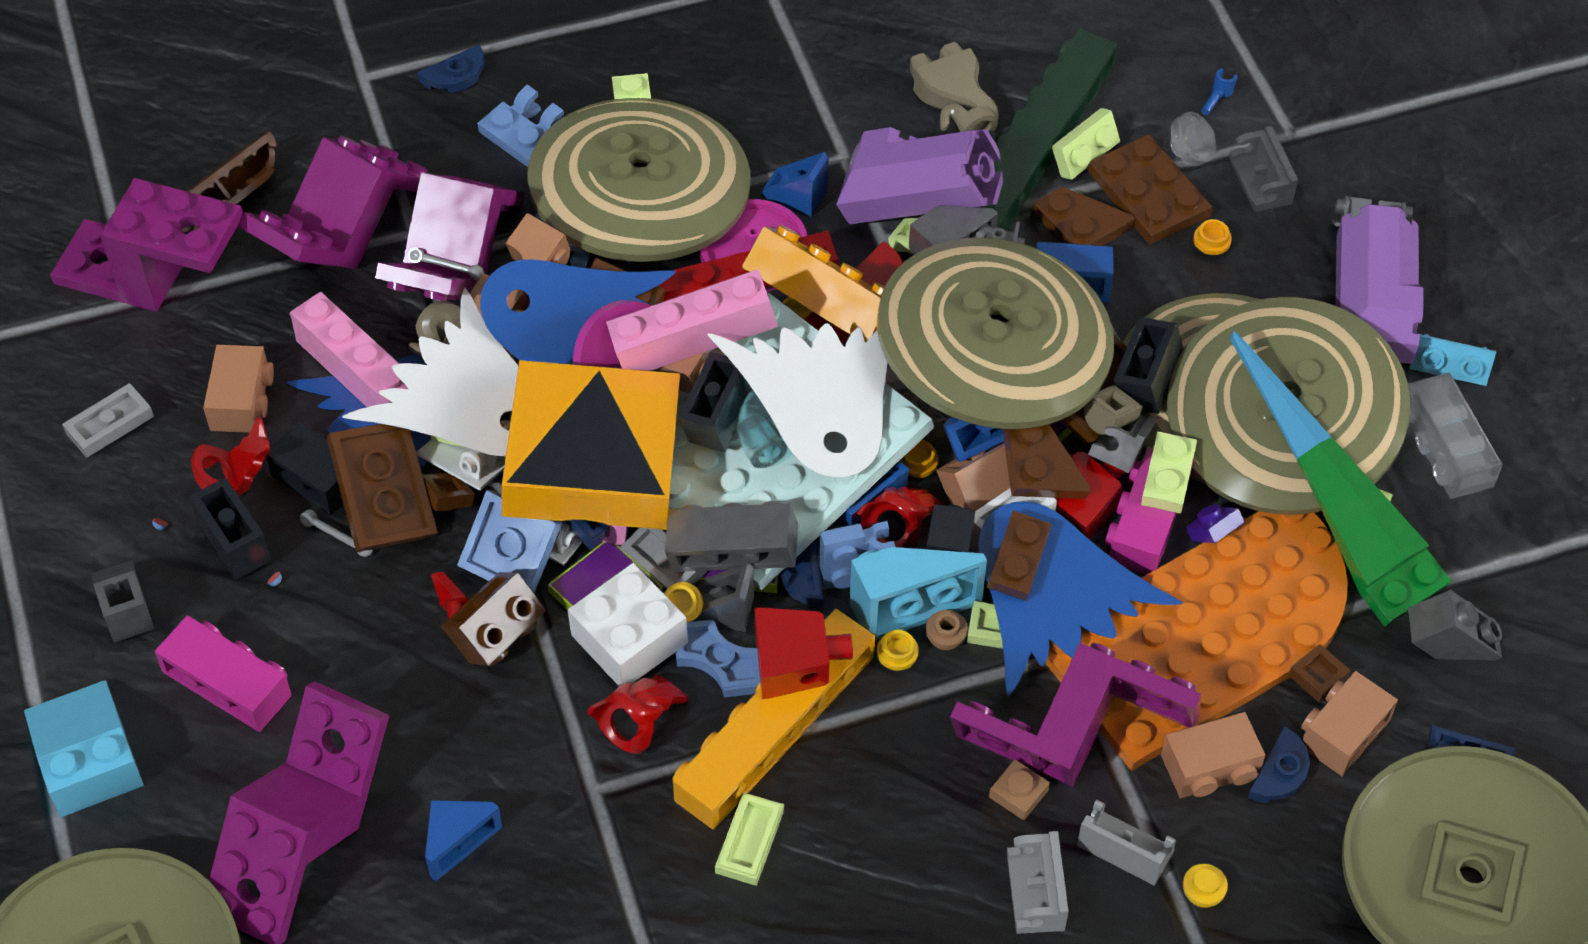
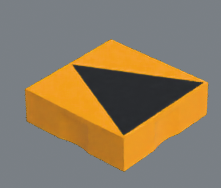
(591, 445)

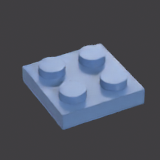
(507, 543)

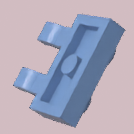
(513, 130)
(845, 544)

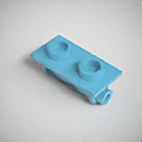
(1461, 360)

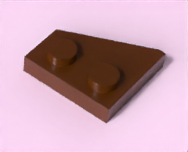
(1081, 219)
(1041, 465)

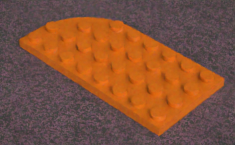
(1242, 623)

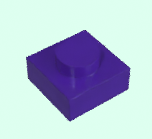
(1214, 523)

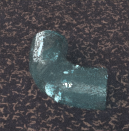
(759, 433)

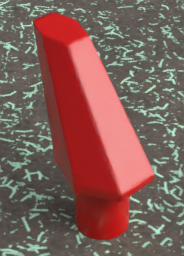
(449, 595)

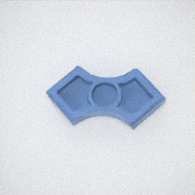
(730, 665)

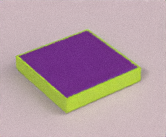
(592, 572)

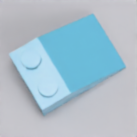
(908, 585)
(82, 748)

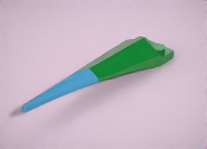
(1376, 541)

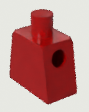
(1102, 501)
(795, 650)

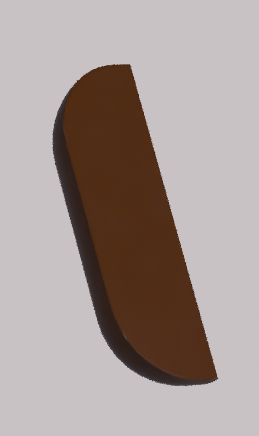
(239, 173)

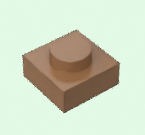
(1019, 789)

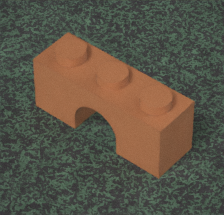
(529, 241)

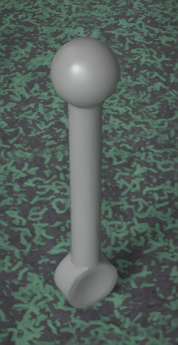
(417, 255)
(310, 518)

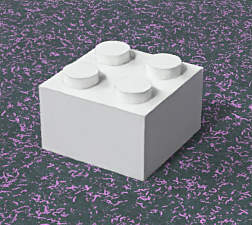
(628, 625)

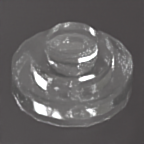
(1193, 139)

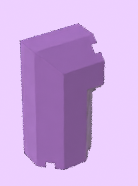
(913, 176)
(1381, 275)

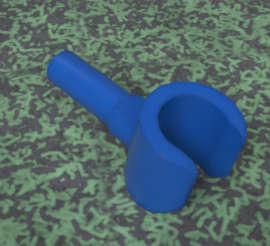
(1220, 88)

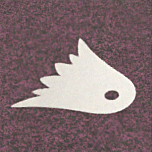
(457, 391)
(819, 393)

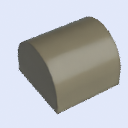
(1111, 408)

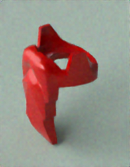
(238, 465)
(910, 502)
(643, 702)

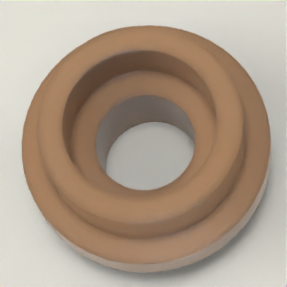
(943, 638)

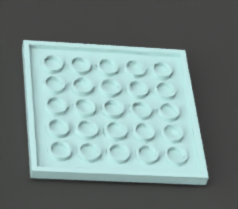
(718, 477)

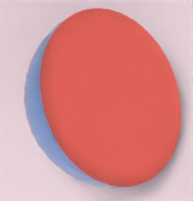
(159, 524)
(275, 579)

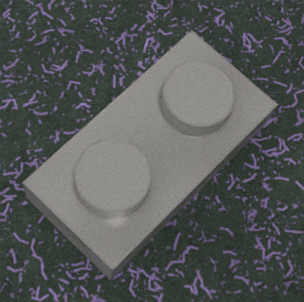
(108, 420)
(648, 549)

